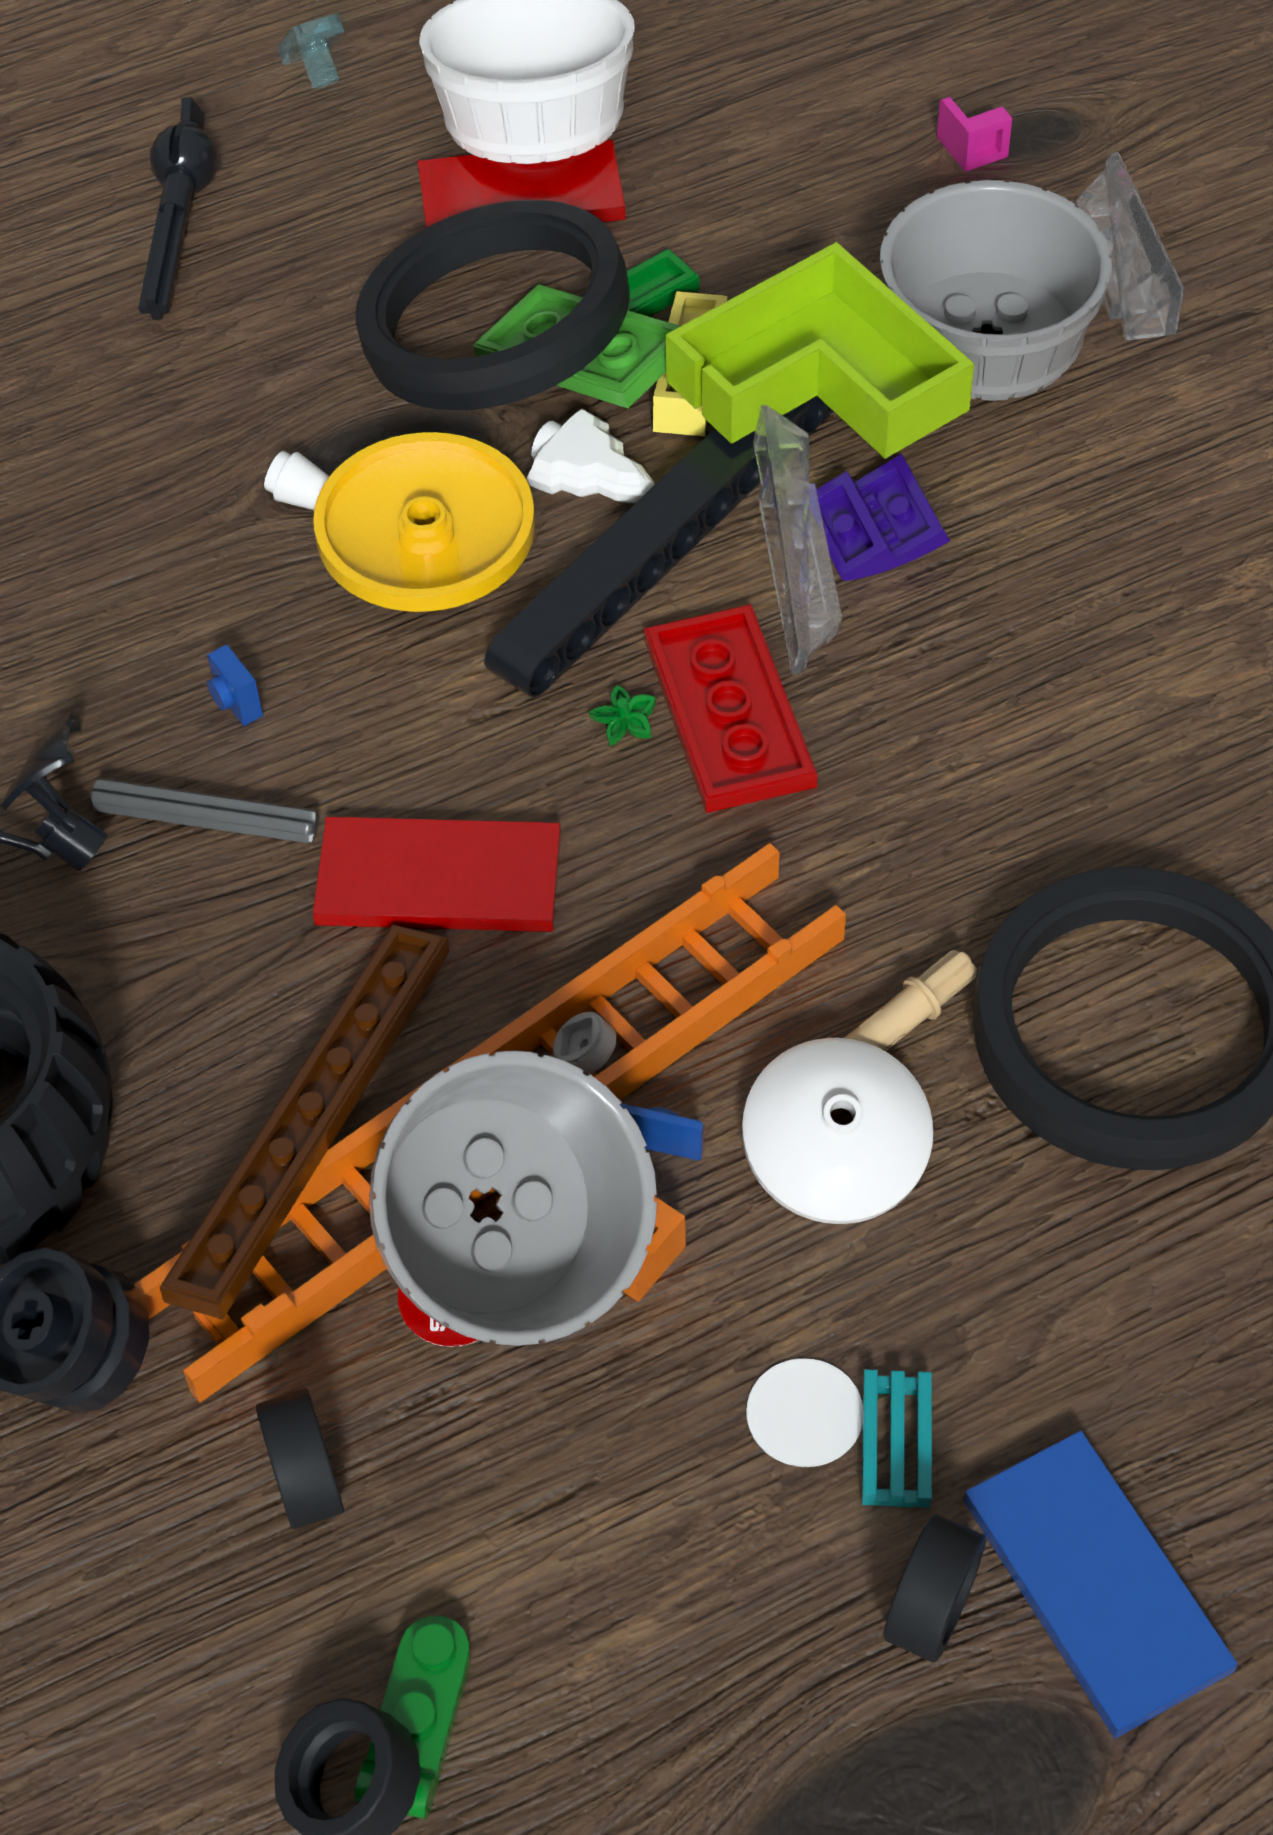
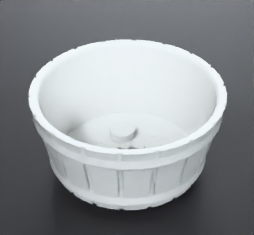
(529, 75)

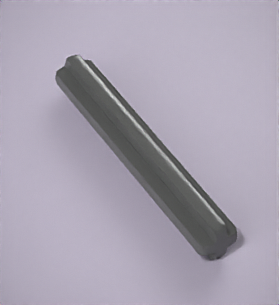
(205, 810)

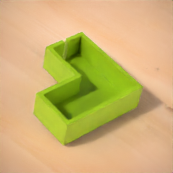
(823, 334)

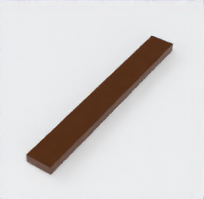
(303, 1124)

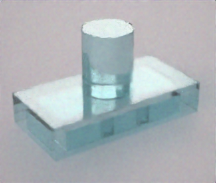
(312, 45)

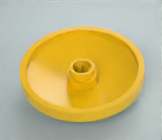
(424, 521)

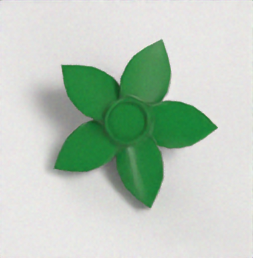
(625, 715)

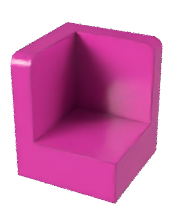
(974, 139)

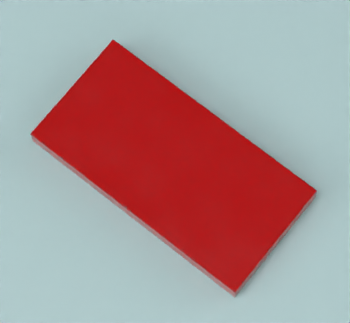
(469, 182)
(729, 708)
(438, 874)

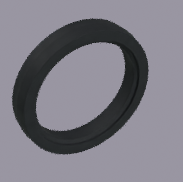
(515, 371)
(1087, 1129)

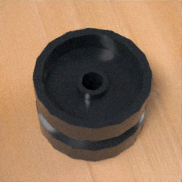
(69, 1330)

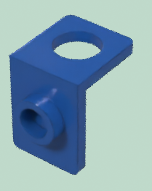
(668, 1132)

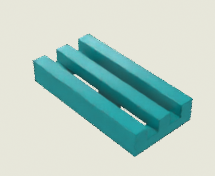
(897, 1386)

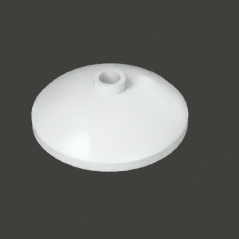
(827, 1167)

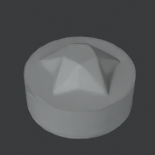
(585, 1042)

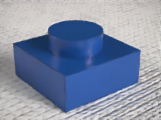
(233, 686)

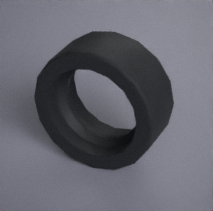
(299, 1458)
(934, 1588)
(311, 1745)

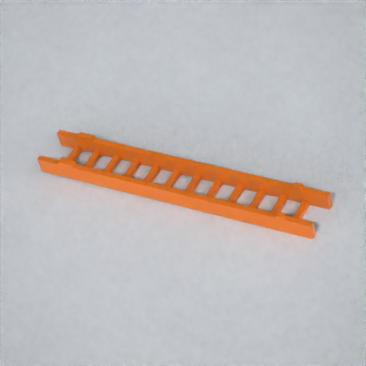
(721, 895)

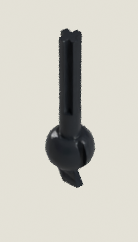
(184, 164)

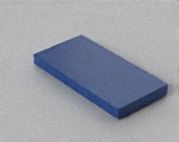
(1099, 1584)

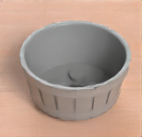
(1003, 261)
(569, 1198)

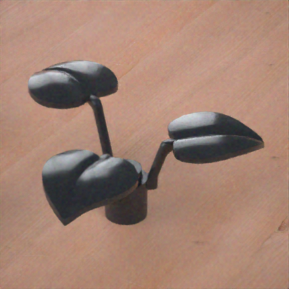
(62, 827)

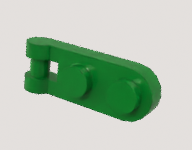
(425, 1699)

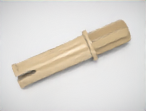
(917, 1001)

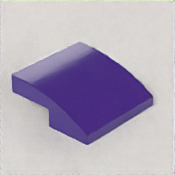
(878, 520)

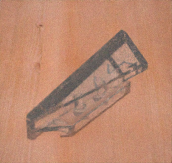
(1143, 281)
(795, 538)

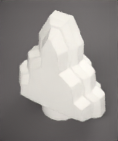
(585, 461)

